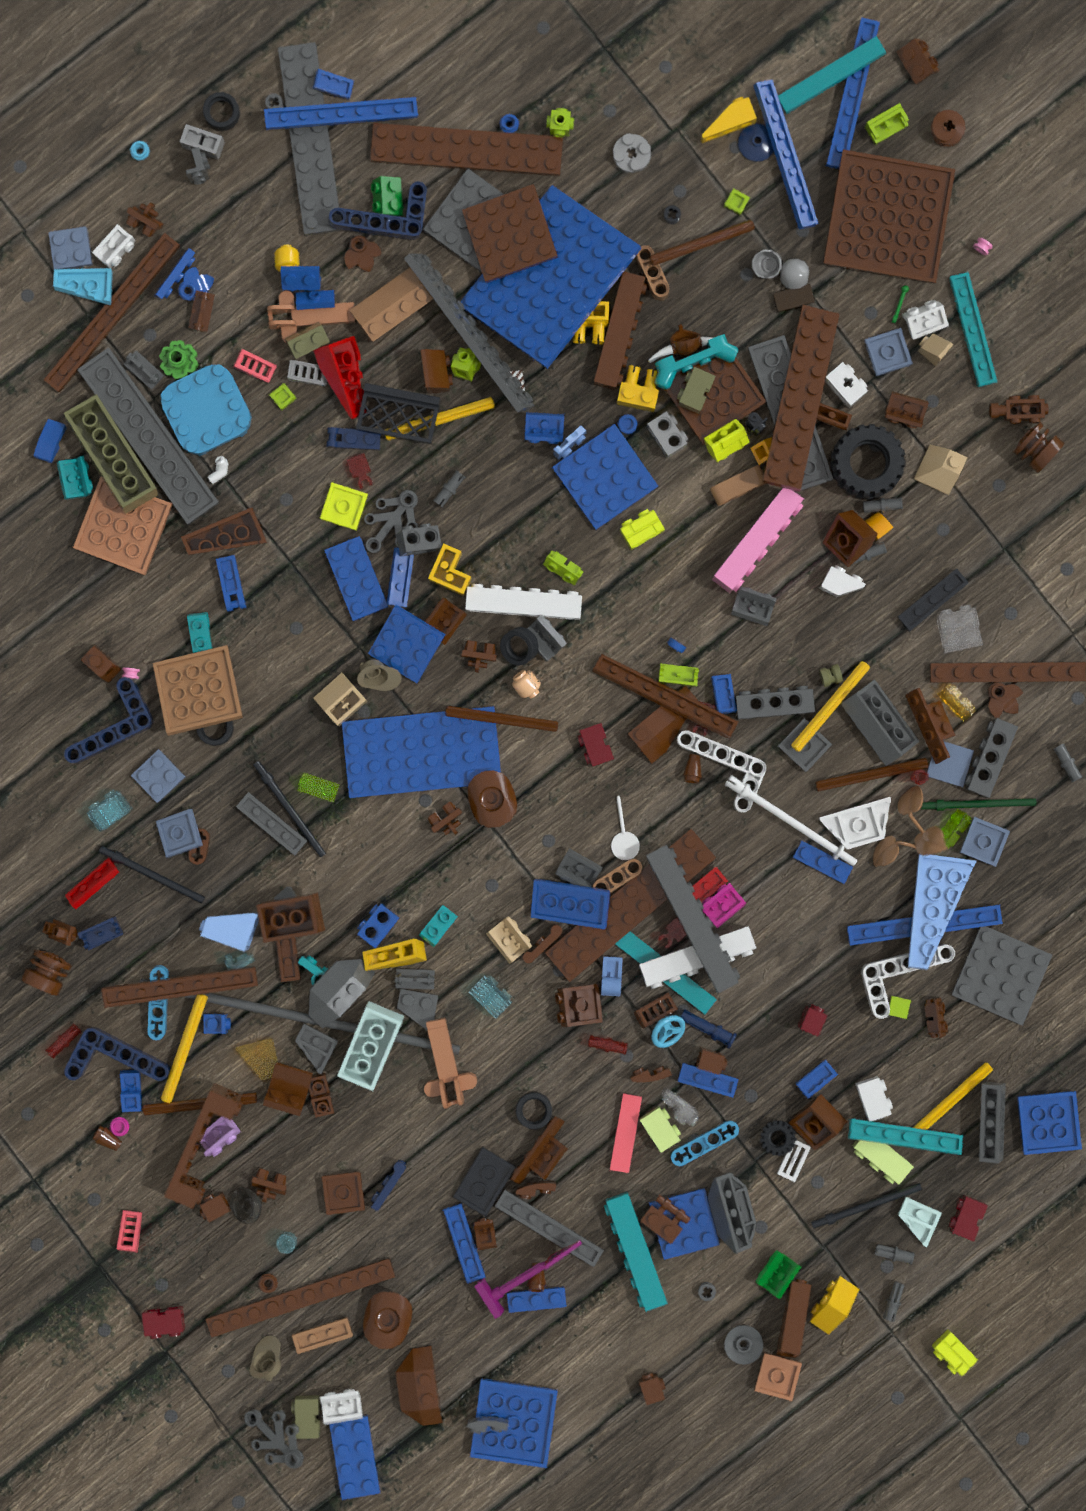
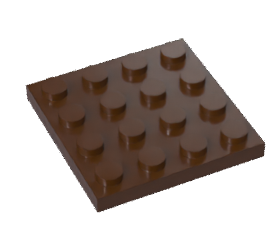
(510, 233)
(730, 397)

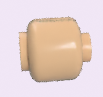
(526, 684)

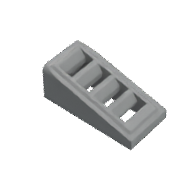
(299, 378)

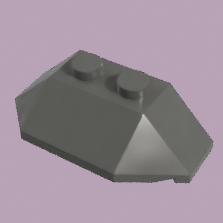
(337, 990)
(732, 1212)

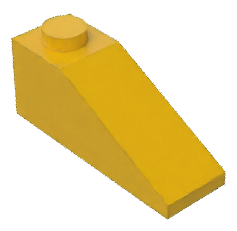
(735, 117)
(395, 955)

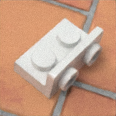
(925, 319)

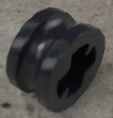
(666, 213)

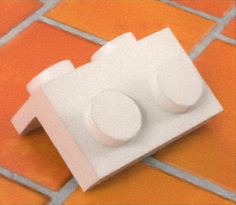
(114, 247)
(341, 1406)

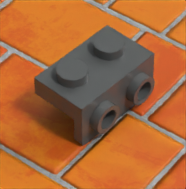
(199, 174)
(753, 606)
(548, 638)
(578, 869)

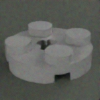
(641, 148)

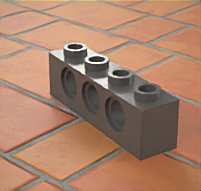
(745, 711)
(1006, 732)
(992, 1122)

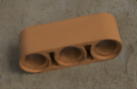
(653, 282)
(738, 485)
(623, 869)

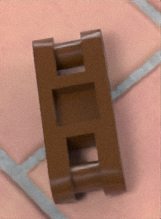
(542, 944)

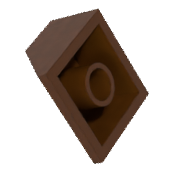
(435, 371)
(849, 537)
(818, 1122)

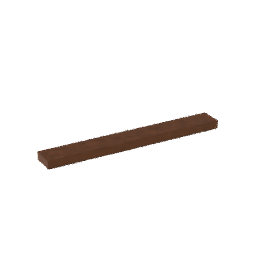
(665, 696)
(179, 986)

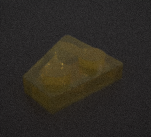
(260, 1057)

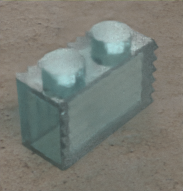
(109, 810)
(491, 996)

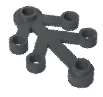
(392, 518)
(277, 1439)

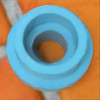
(135, 146)

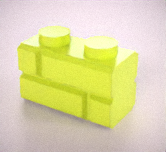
(726, 440)
(641, 529)
(954, 1352)

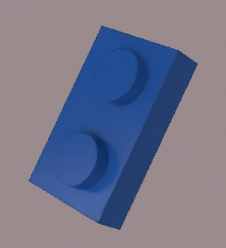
(300, 278)
(544, 427)

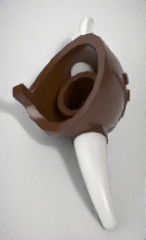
(682, 343)

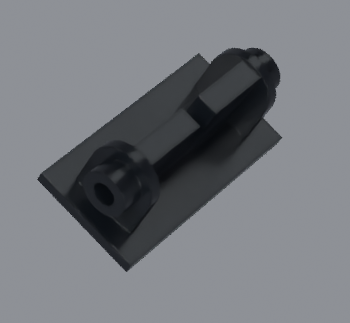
(755, 424)

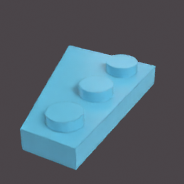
(85, 283)

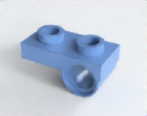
(611, 976)

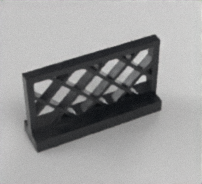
(397, 397)

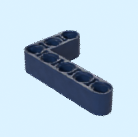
(384, 220)
(116, 729)
(115, 1053)

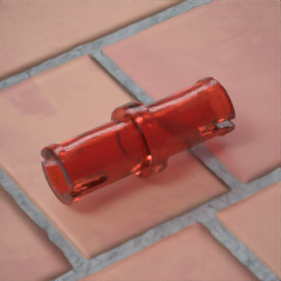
(915, 777)
(63, 1040)
(607, 1044)

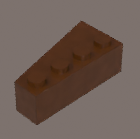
(232, 532)

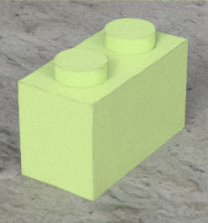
(660, 1129)

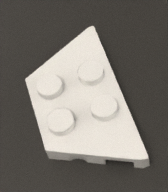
(859, 824)

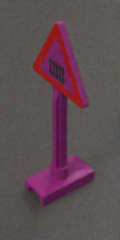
(492, 1296)

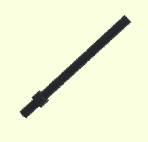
(267, 778)
(118, 857)
(831, 1218)

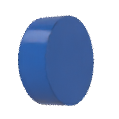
(627, 424)
(676, 645)

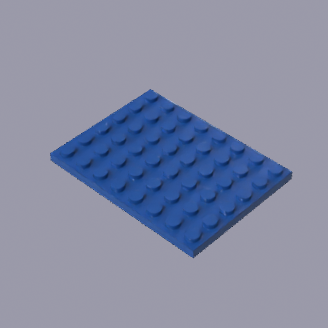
(552, 300)

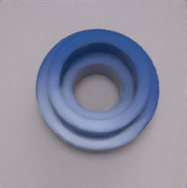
(509, 118)

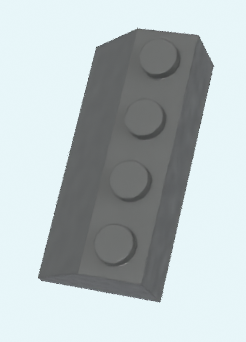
(880, 722)

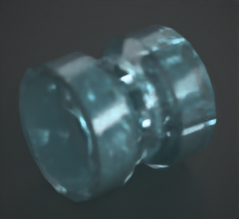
(286, 1239)

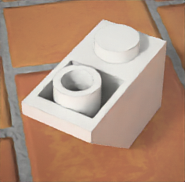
(839, 583)

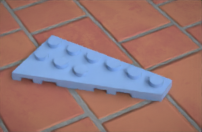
(935, 899)

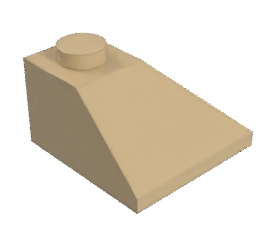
(940, 468)

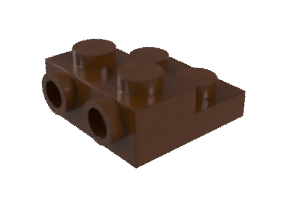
(579, 1005)

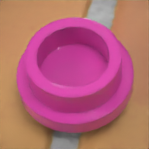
(119, 1126)

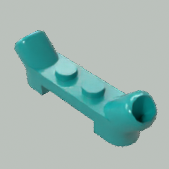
(668, 368)

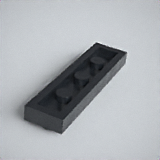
(932, 600)

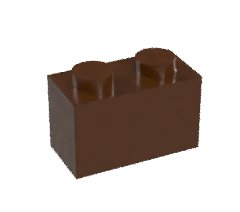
(711, 1061)

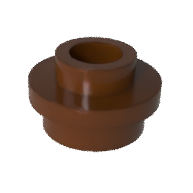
(268, 1289)

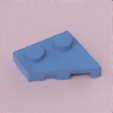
(564, 449)

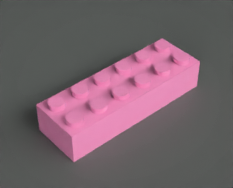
(757, 539)

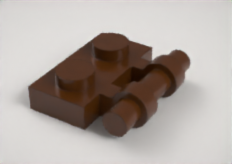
(660, 1223)

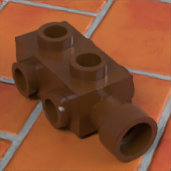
(1022, 409)

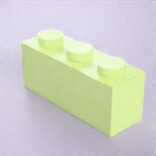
(884, 1158)

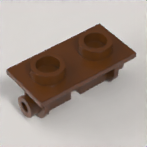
(201, 311)
(937, 1025)

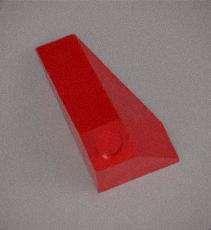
(341, 369)

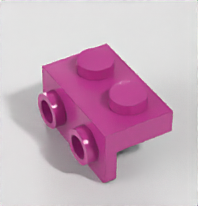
(723, 904)

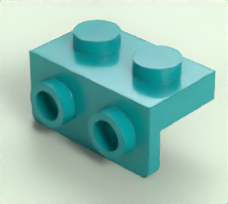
(74, 478)

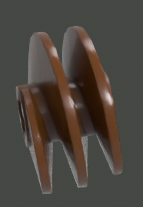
(939, 129)

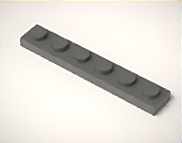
(548, 1227)

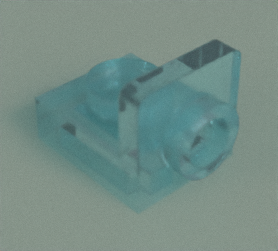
(243, 961)

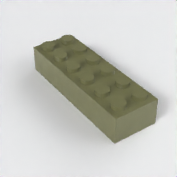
(110, 454)

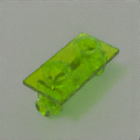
(318, 787)
(958, 821)

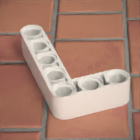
(728, 761)
(880, 974)

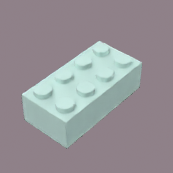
(370, 1046)

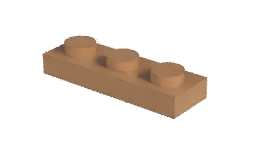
(322, 1335)

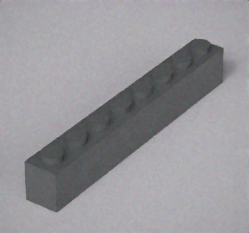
(692, 919)

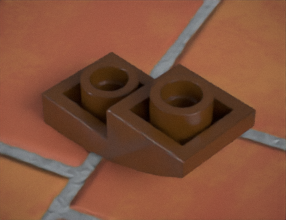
(643, 1075)
(320, 1095)
(528, 1190)

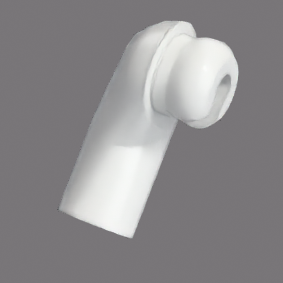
(221, 469)

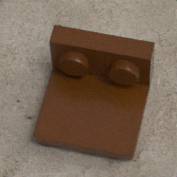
(288, 1089)

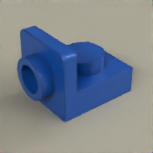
(216, 1023)

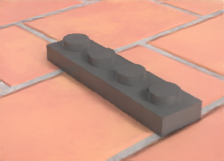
(271, 823)

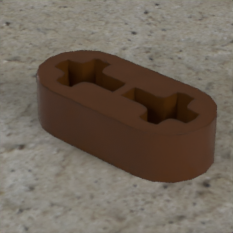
(203, 849)

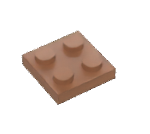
(778, 1376)

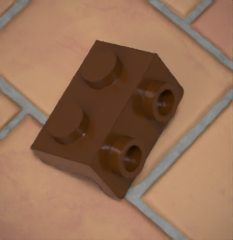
(918, 60)
(906, 410)
(446, 618)

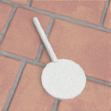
(624, 844)

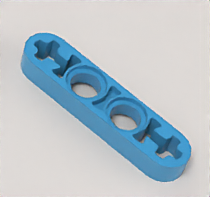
(159, 1003)
(703, 1140)

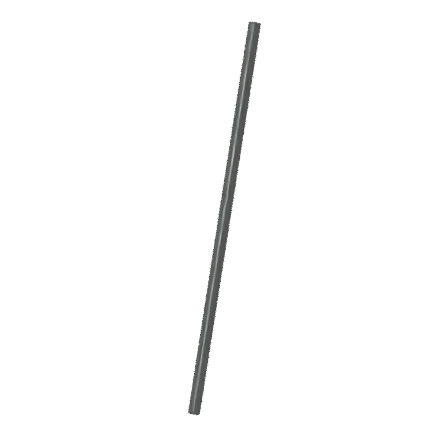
(305, 1018)

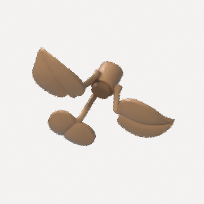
(926, 842)

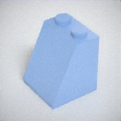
(231, 930)

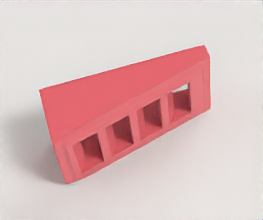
(237, 365)
(120, 1245)

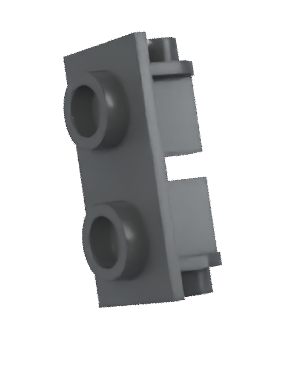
(143, 369)
(414, 979)

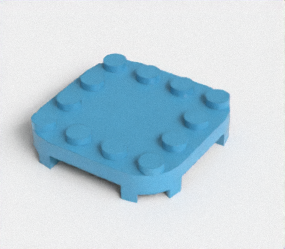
(206, 409)

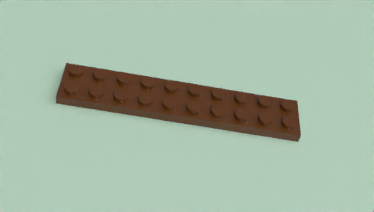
(466, 149)
(801, 398)
(626, 910)

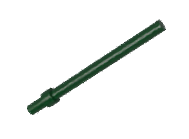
(941, 805)

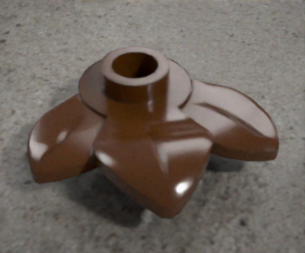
(362, 257)
(1005, 701)

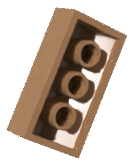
(391, 304)

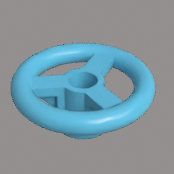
(666, 1029)

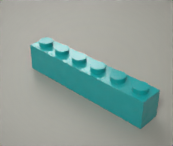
(636, 1251)

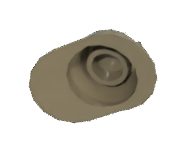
(378, 676)
(266, 1359)

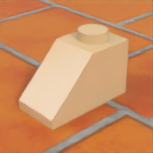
(934, 348)

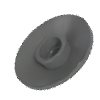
(744, 1354)

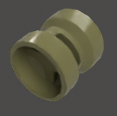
(831, 675)

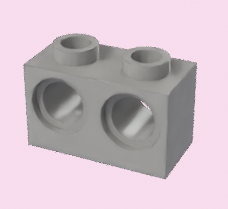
(207, 142)
(663, 436)

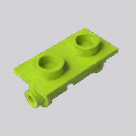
(569, 573)

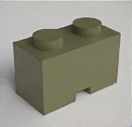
(307, 340)
(697, 385)
(305, 1416)

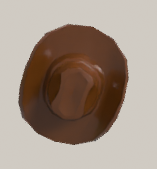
(492, 799)
(387, 1319)

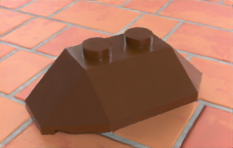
(419, 1387)

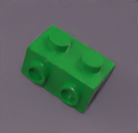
(387, 196)
(778, 1274)

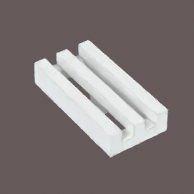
(793, 1178)

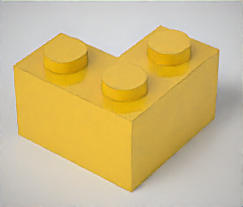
(444, 571)
(834, 1305)

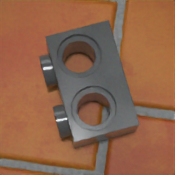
(420, 544)

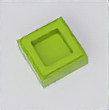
(736, 201)
(282, 396)
(899, 1007)

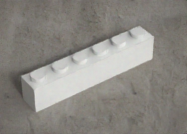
(523, 602)
(686, 960)

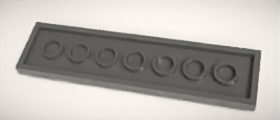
(771, 366)

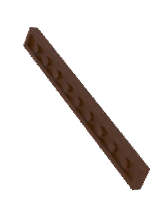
(111, 314)
(1007, 672)
(300, 1297)

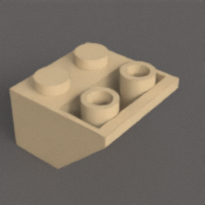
(340, 699)

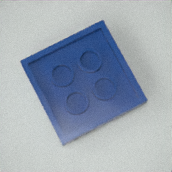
(406, 643)
(1049, 1122)
(698, 1232)

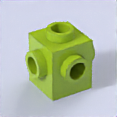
(560, 129)
(465, 364)

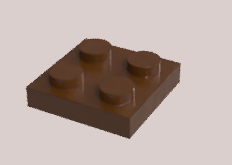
(343, 1192)

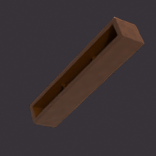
(619, 331)

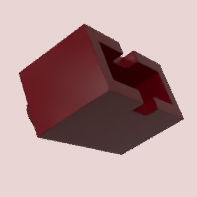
(593, 741)
(812, 1020)
(967, 1216)
(160, 1323)

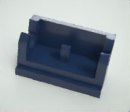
(101, 933)

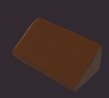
(833, 416)

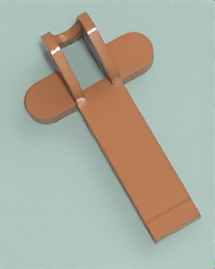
(307, 317)
(446, 1066)

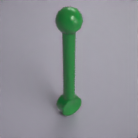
(905, 288)

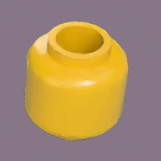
(286, 256)

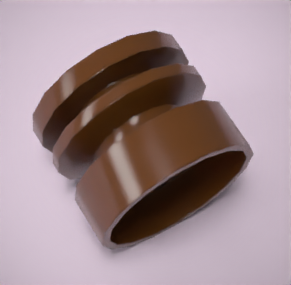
(1038, 447)
(46, 972)

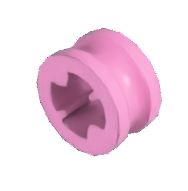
(982, 246)
(130, 673)

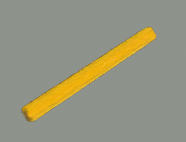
(449, 415)
(830, 706)
(184, 1048)
(954, 1097)

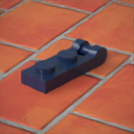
(353, 439)
(389, 1183)

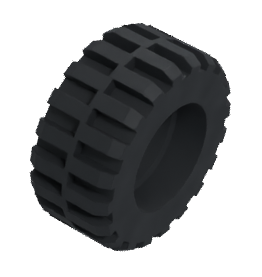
(885, 443)

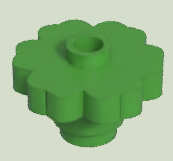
(178, 350)

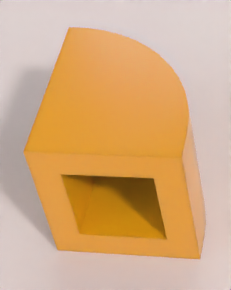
(761, 450)
(879, 524)

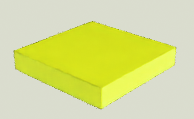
(343, 506)

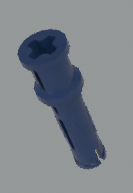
(716, 1032)

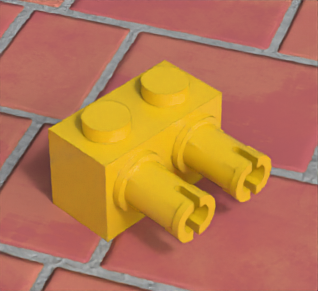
(598, 320)
(638, 396)

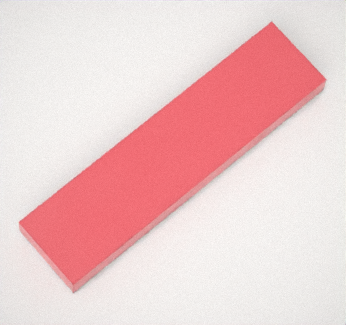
(625, 1133)

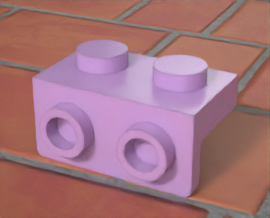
(219, 1134)

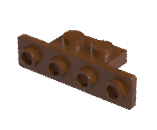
(932, 723)
(543, 1155)

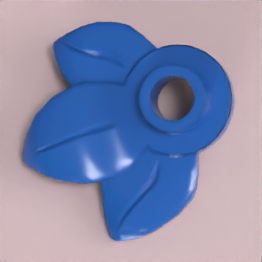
(195, 282)

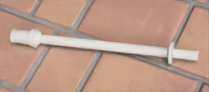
(745, 791)

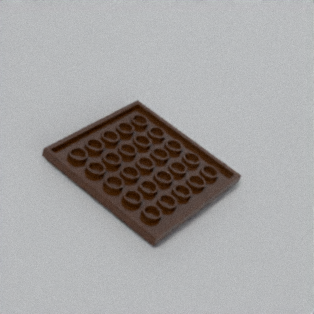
(889, 216)

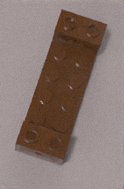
(186, 1188)

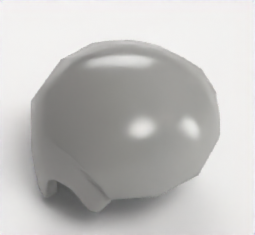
(767, 264)
(794, 273)

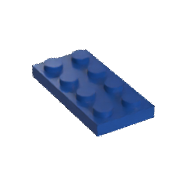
(356, 578)
(570, 903)
(355, 1458)

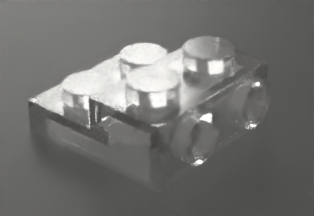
(959, 629)
(683, 1110)

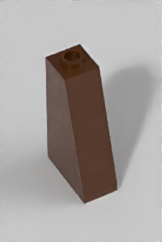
(794, 1319)

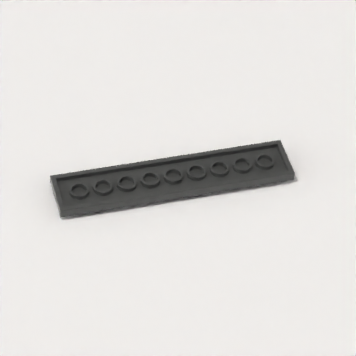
(309, 144)
(472, 336)
(148, 436)

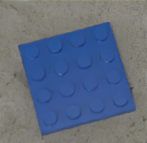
(605, 477)
(529, 1427)

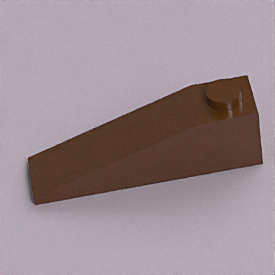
(658, 730)

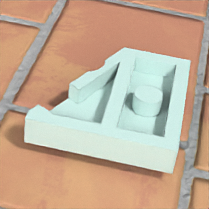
(919, 1218)

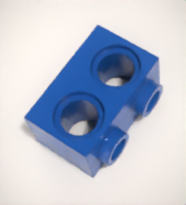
(381, 928)

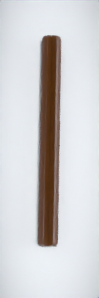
(701, 242)
(500, 718)
(871, 774)
(188, 1105)

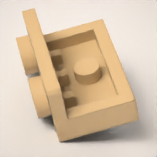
(509, 939)

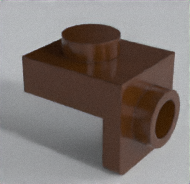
(485, 1234)

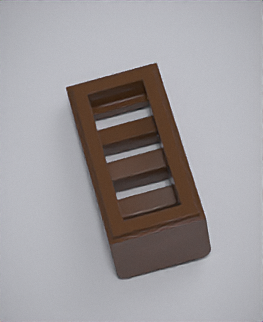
(641, 1019)

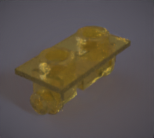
(962, 708)

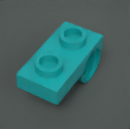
(199, 631)
(438, 925)
(310, 964)

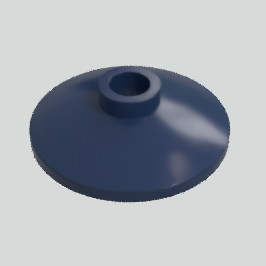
(749, 148)

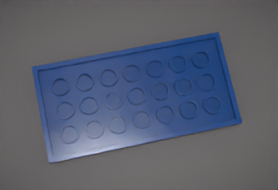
(417, 753)

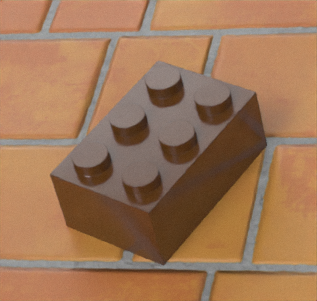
(290, 917)

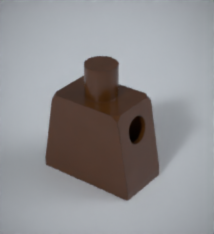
(101, 664)

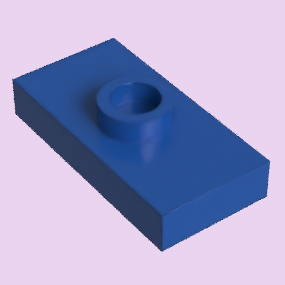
(333, 84)
(315, 299)
(723, 694)
(816, 1078)

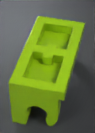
(887, 124)
(678, 675)

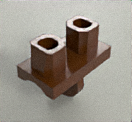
(137, 215)
(470, 652)
(452, 813)
(60, 931)
(278, 1186)

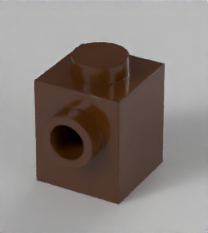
(214, 1207)
(652, 1388)

